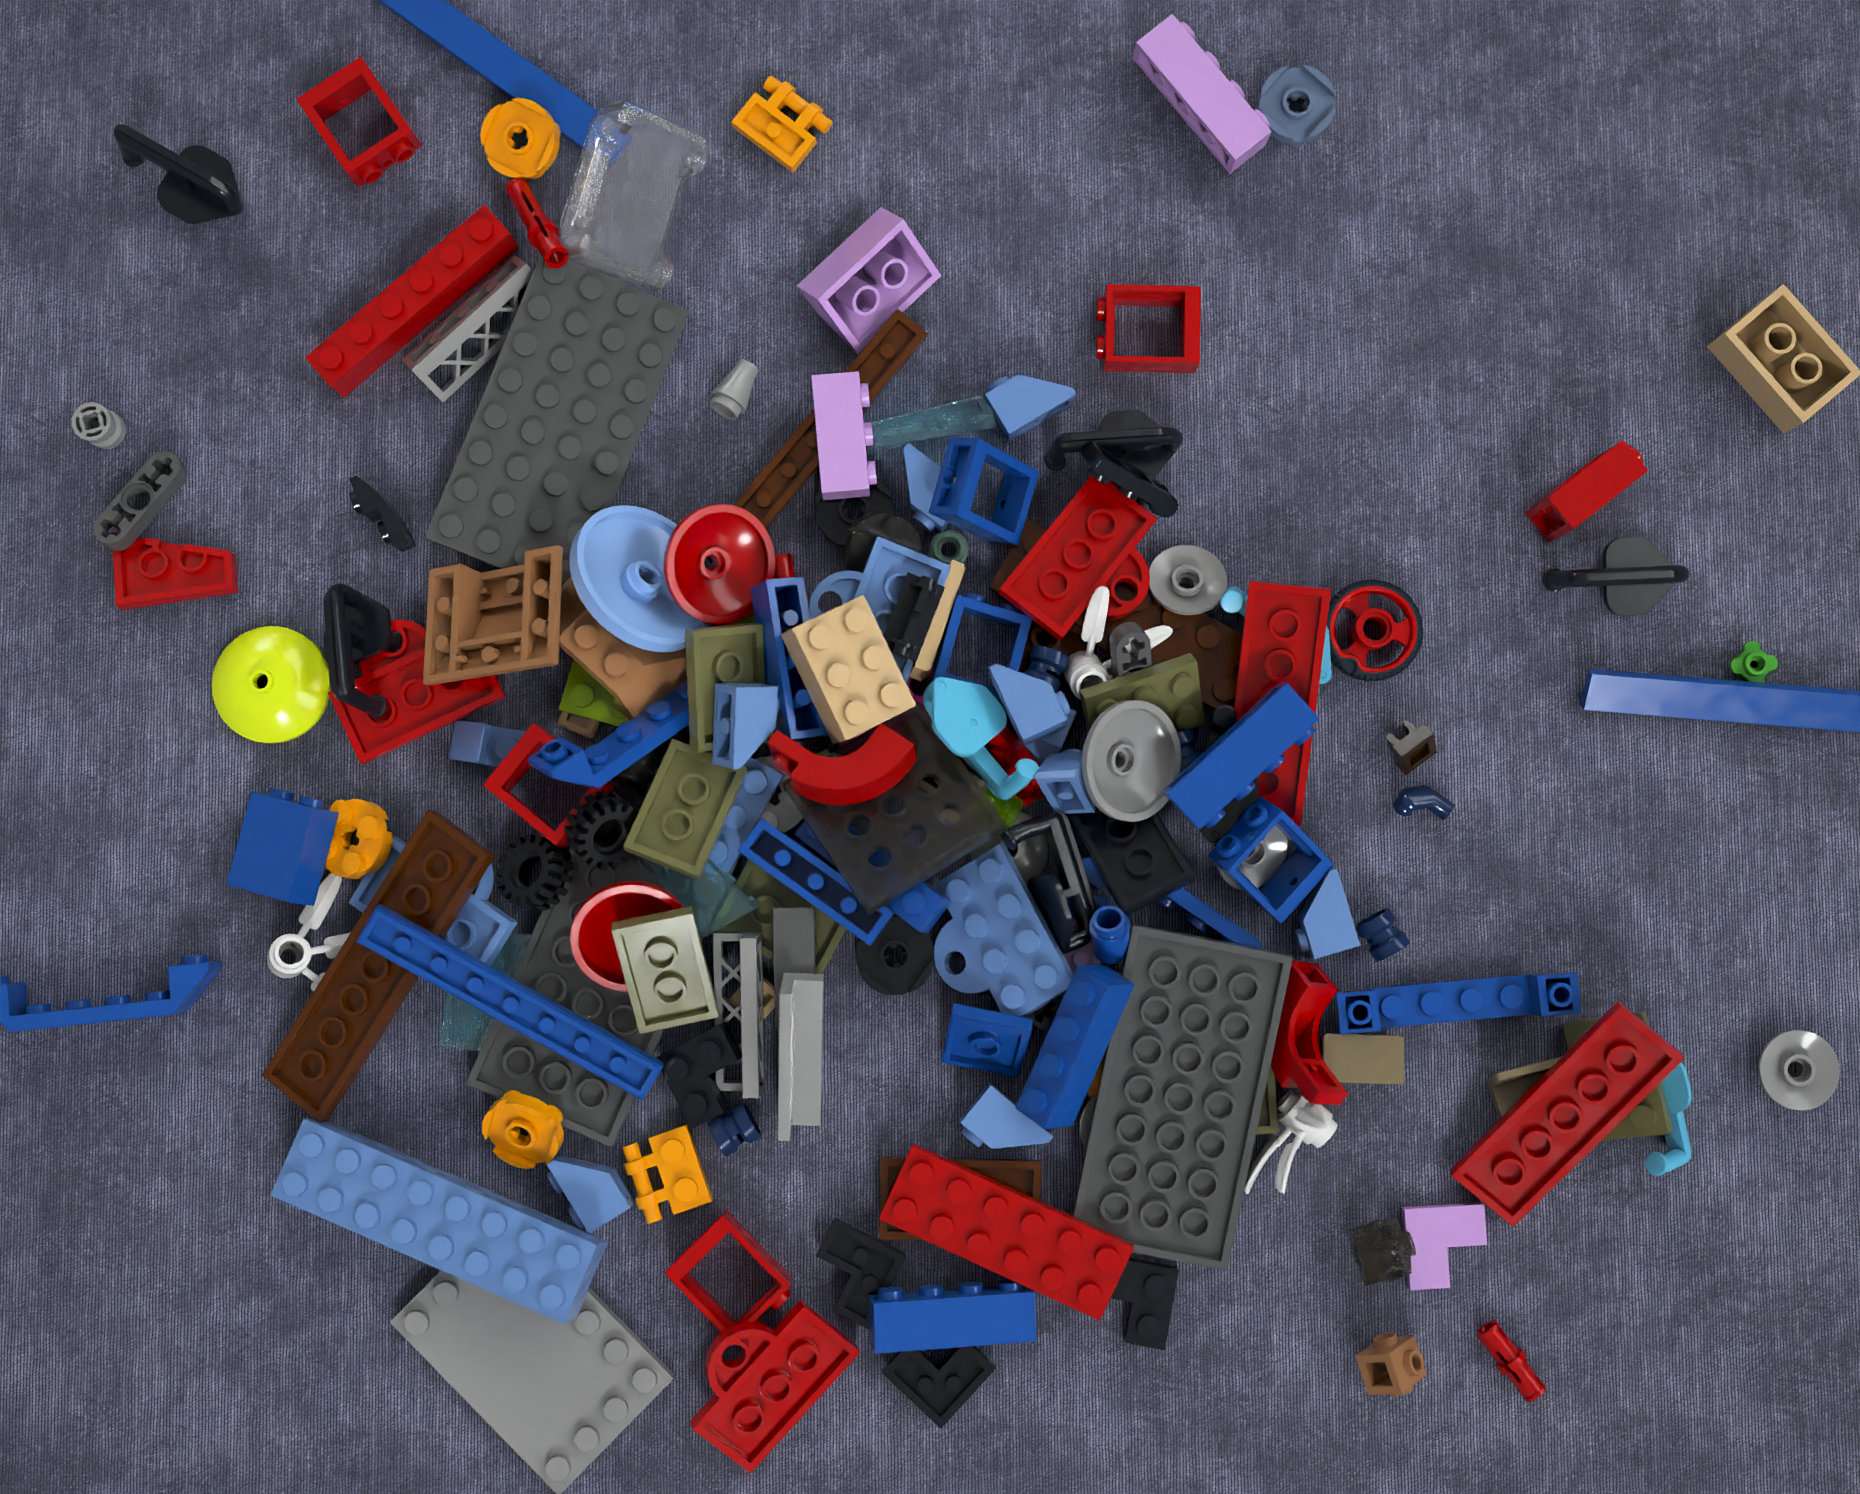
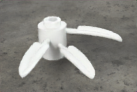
(1084, 666)
(296, 944)
(1307, 1121)

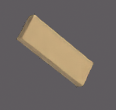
(928, 651)

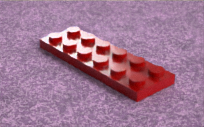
(1283, 645)
(1566, 1113)
(1006, 1231)

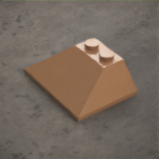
(493, 618)
(627, 672)

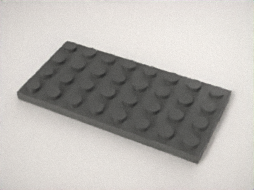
(557, 415)
(548, 967)
(1182, 1095)

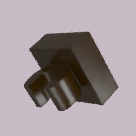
(1413, 748)

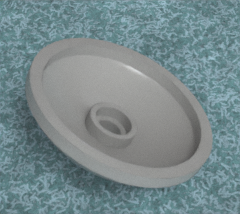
(1145, 761)

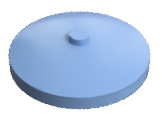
(622, 580)

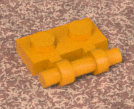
(774, 131)
(679, 1170)

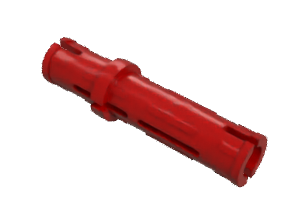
(541, 231)

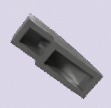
(793, 945)

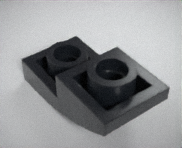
(376, 507)

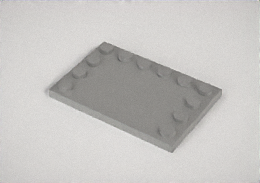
(537, 1382)

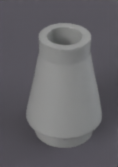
(734, 391)

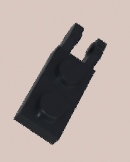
(1130, 480)

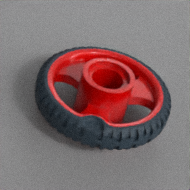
(1407, 632)

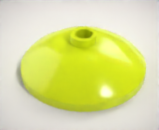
(294, 690)

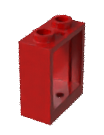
(337, 93)
(1185, 297)
(1587, 491)
(514, 768)
(679, 1273)

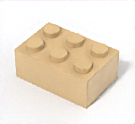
(1784, 359)
(848, 670)

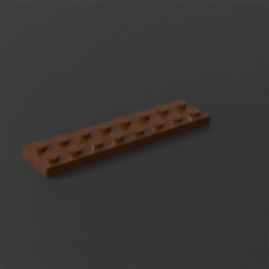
(1209, 641)
(364, 988)

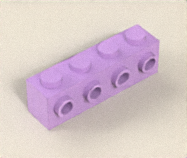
(1202, 93)

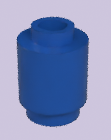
(1110, 934)

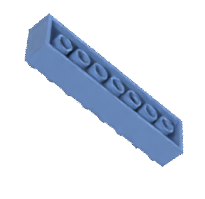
(440, 1219)

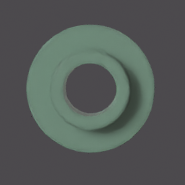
(949, 537)

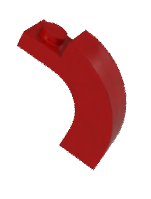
(848, 778)
(1296, 1049)

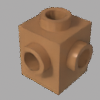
(1391, 1365)

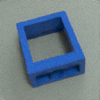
(954, 500)
(977, 606)
(1305, 865)

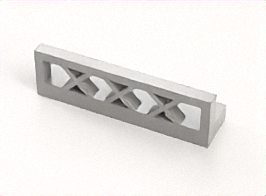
(464, 324)
(751, 1008)
(800, 1052)

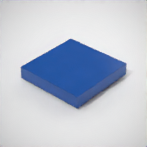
(986, 1040)

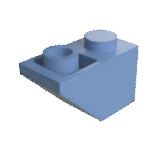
(592, 1189)

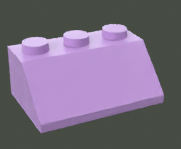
(869, 278)

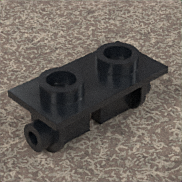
(912, 615)

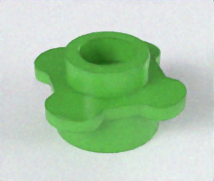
(1751, 652)

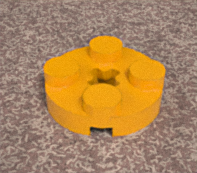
(542, 136)
(374, 842)
(533, 1115)

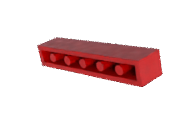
(412, 302)

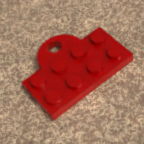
(1080, 551)
(411, 705)
(770, 1381)

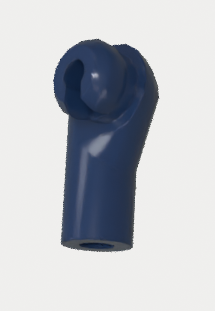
(1422, 797)

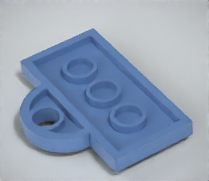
(881, 584)
(478, 928)
(1000, 937)

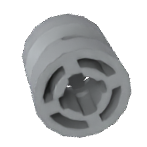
(106, 432)

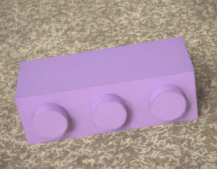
(843, 435)

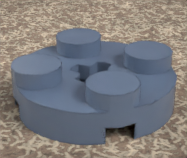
(1318, 106)

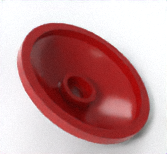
(740, 560)
(591, 926)

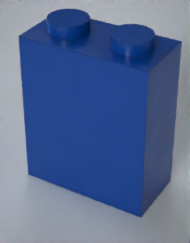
(283, 847)

